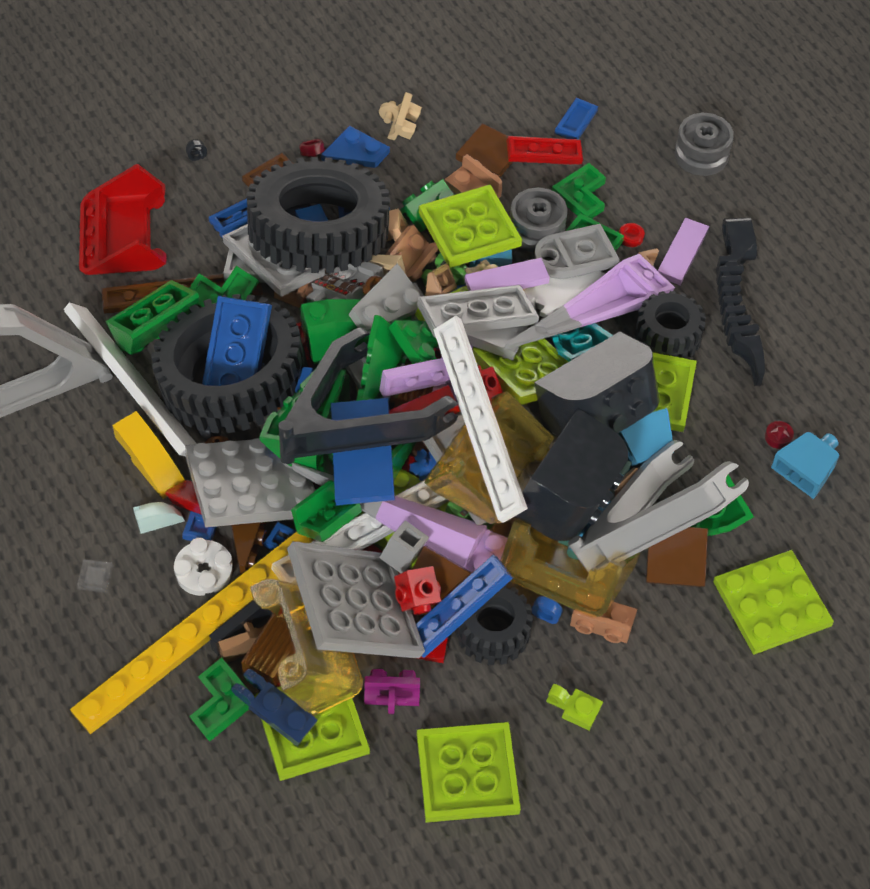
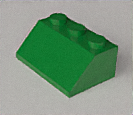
(150, 315)

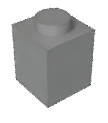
(404, 547)

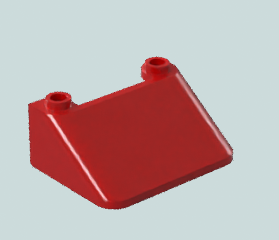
(118, 224)

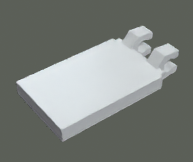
(559, 291)

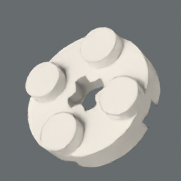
(207, 581)

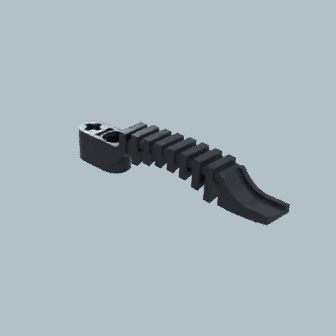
(742, 338)

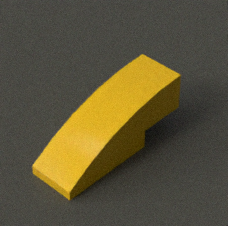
(147, 453)

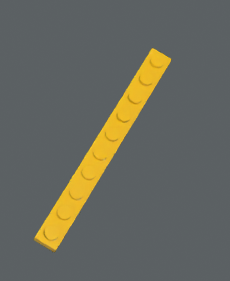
(176, 645)

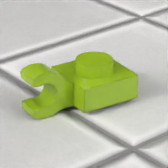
(578, 708)

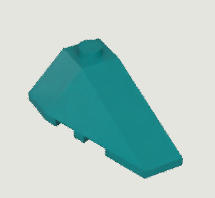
(579, 340)

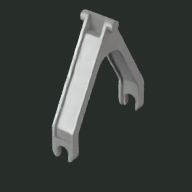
(75, 365)
(634, 524)

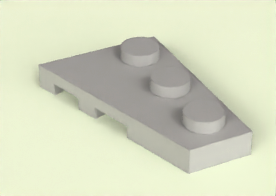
(390, 298)

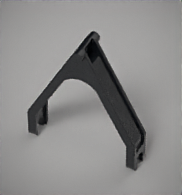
(310, 434)

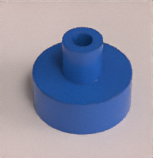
(547, 609)

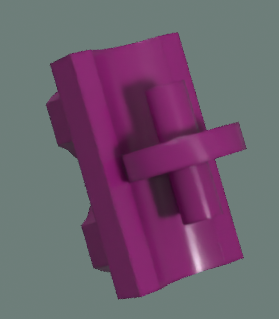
(392, 690)

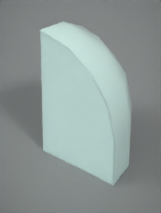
(156, 516)

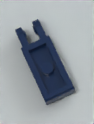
(275, 708)

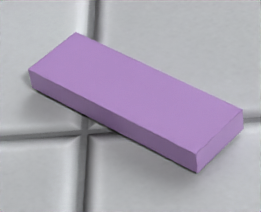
(683, 251)
(526, 274)
(414, 377)

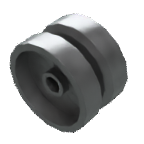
(703, 144)
(537, 215)

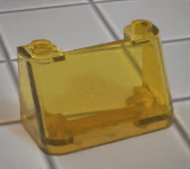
(458, 471)
(547, 570)
(310, 676)

